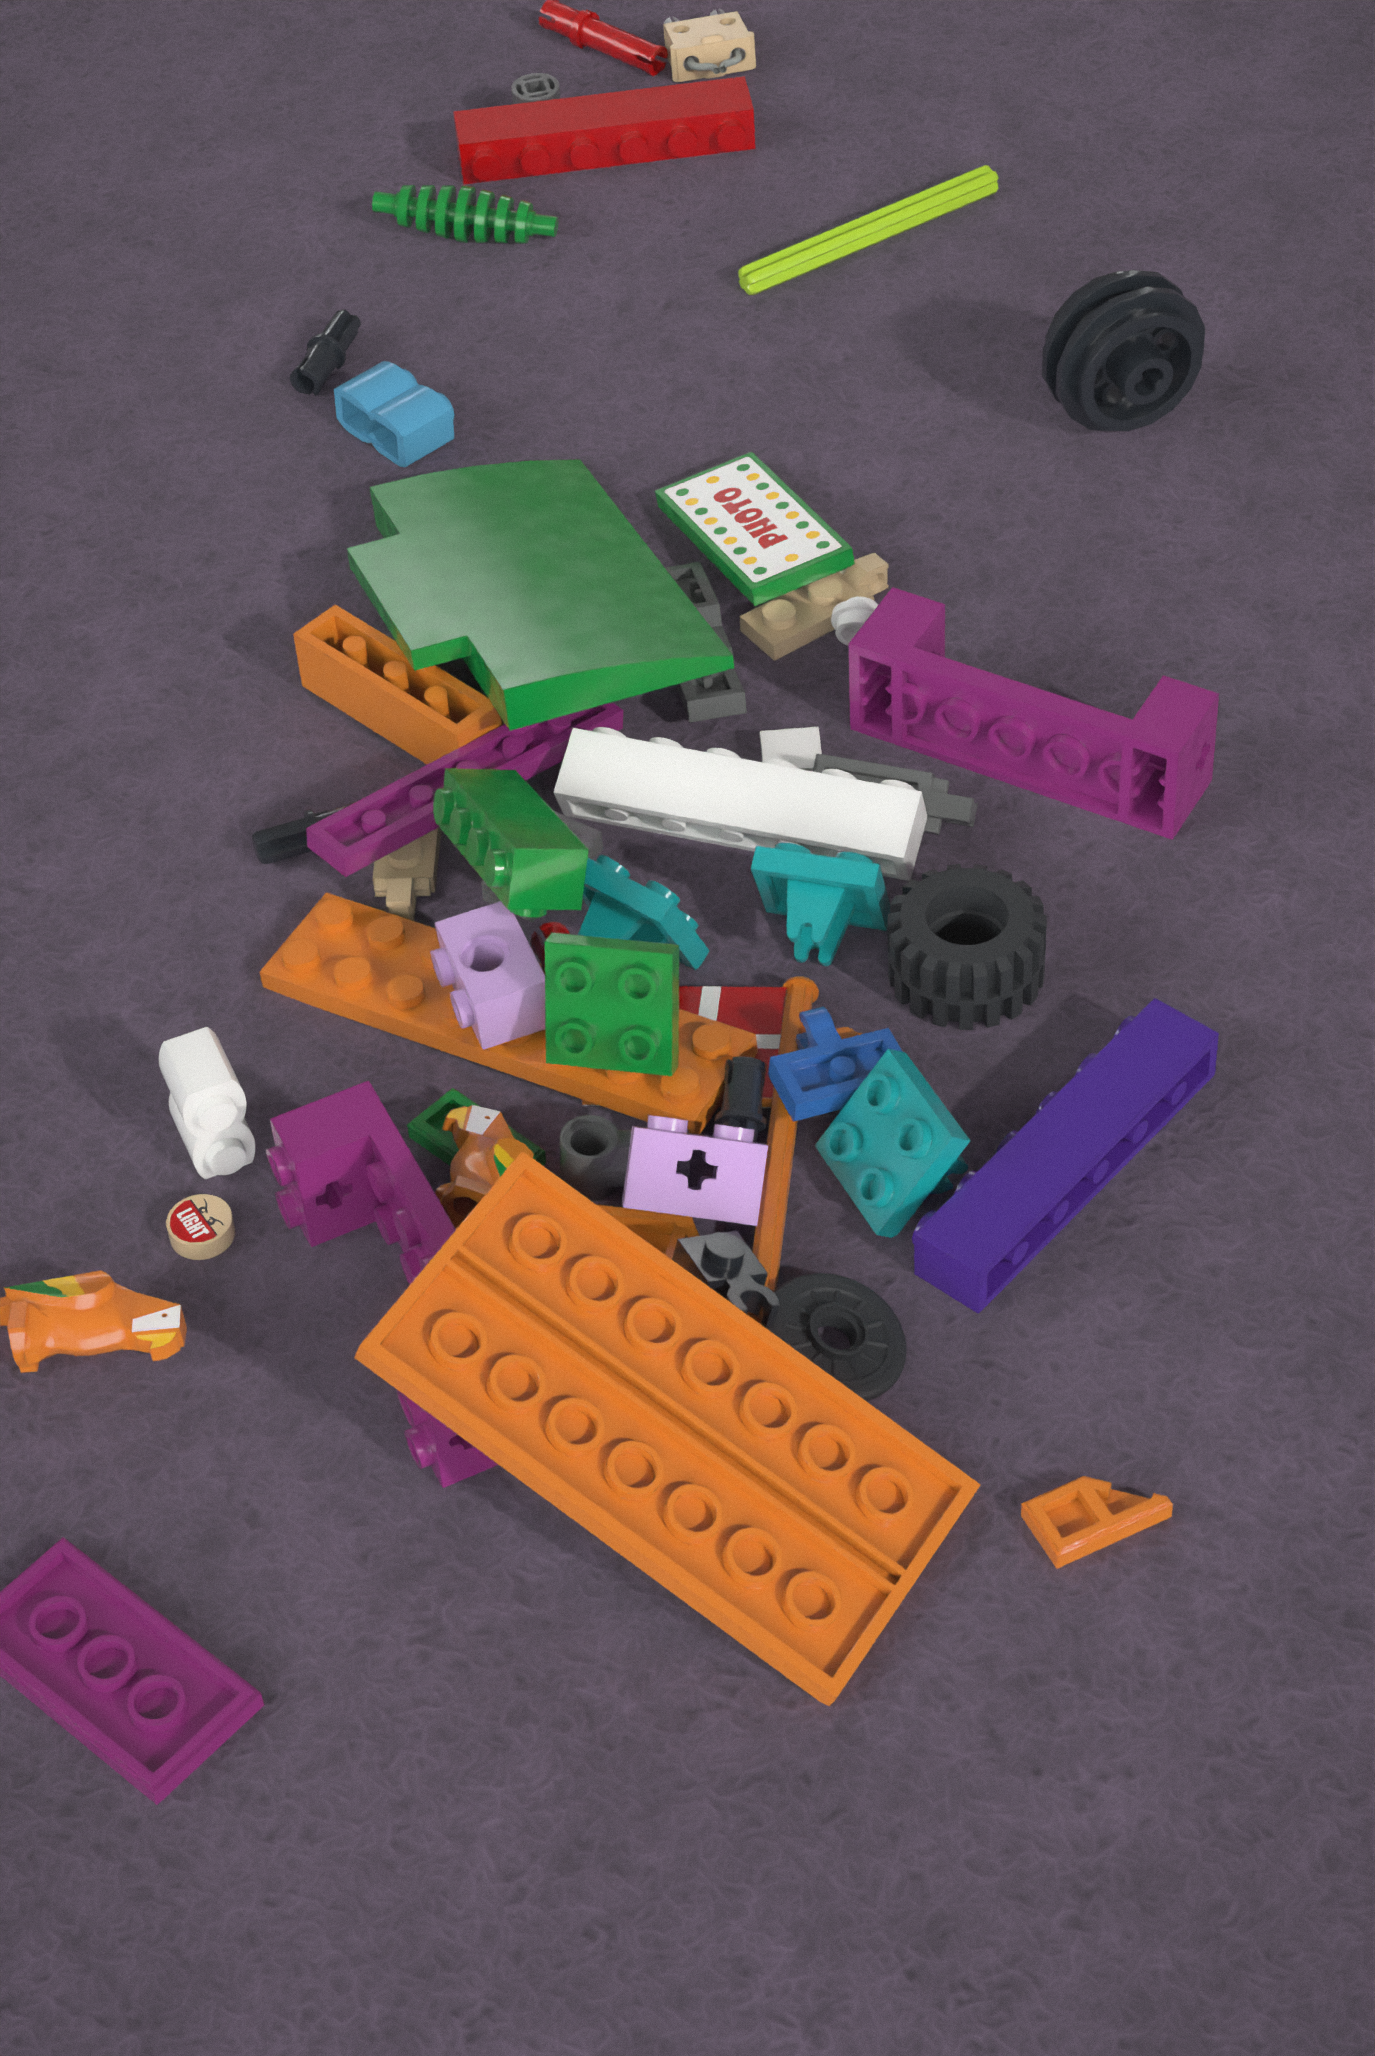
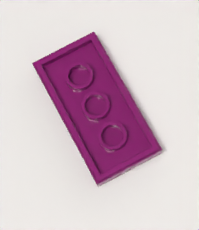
(117, 1671)

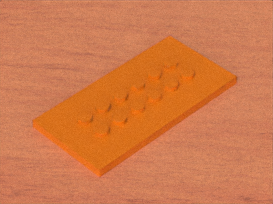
(670, 1426)

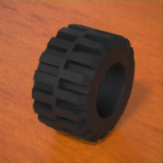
(966, 946)

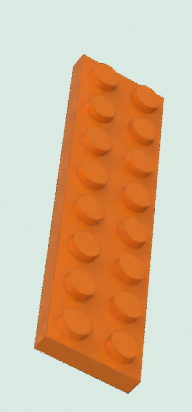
(383, 976)

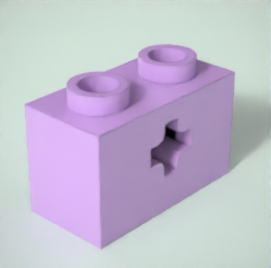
(727, 1196)

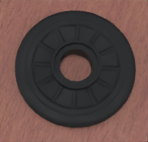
(870, 1324)

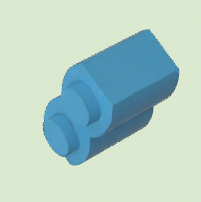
(394, 413)

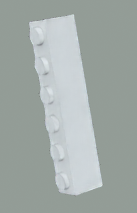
(738, 800)

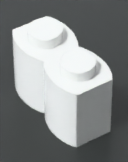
(207, 1103)

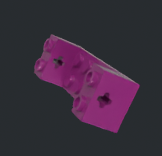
(1119, 767)
(350, 1169)

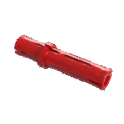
(588, 30)

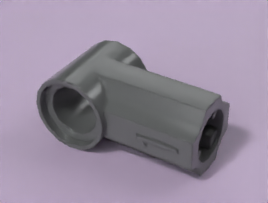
(597, 1156)

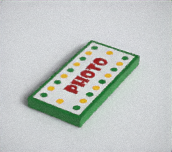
(754, 528)

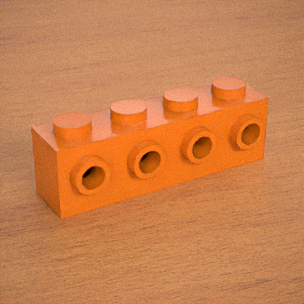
(376, 685)

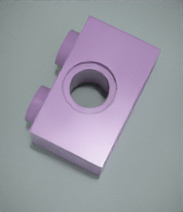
(492, 974)

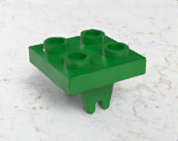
(612, 1004)

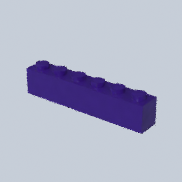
(1063, 1154)

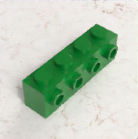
(512, 840)

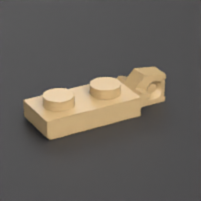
(807, 611)
(408, 874)

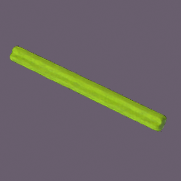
(867, 230)

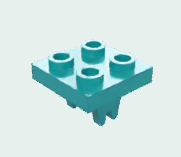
(820, 895)
(637, 912)
(893, 1144)

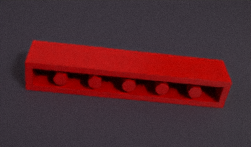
(604, 130)

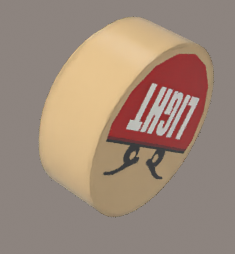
(200, 1227)

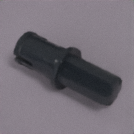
(325, 353)
(288, 838)
(743, 1095)

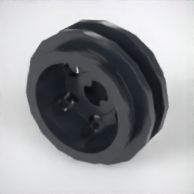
(1123, 350)

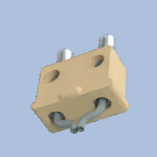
(709, 46)

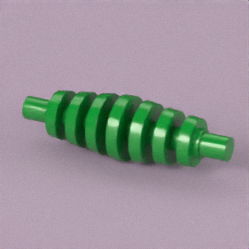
(464, 213)

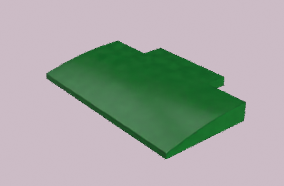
(532, 587)

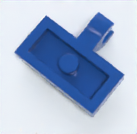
(825, 1067)

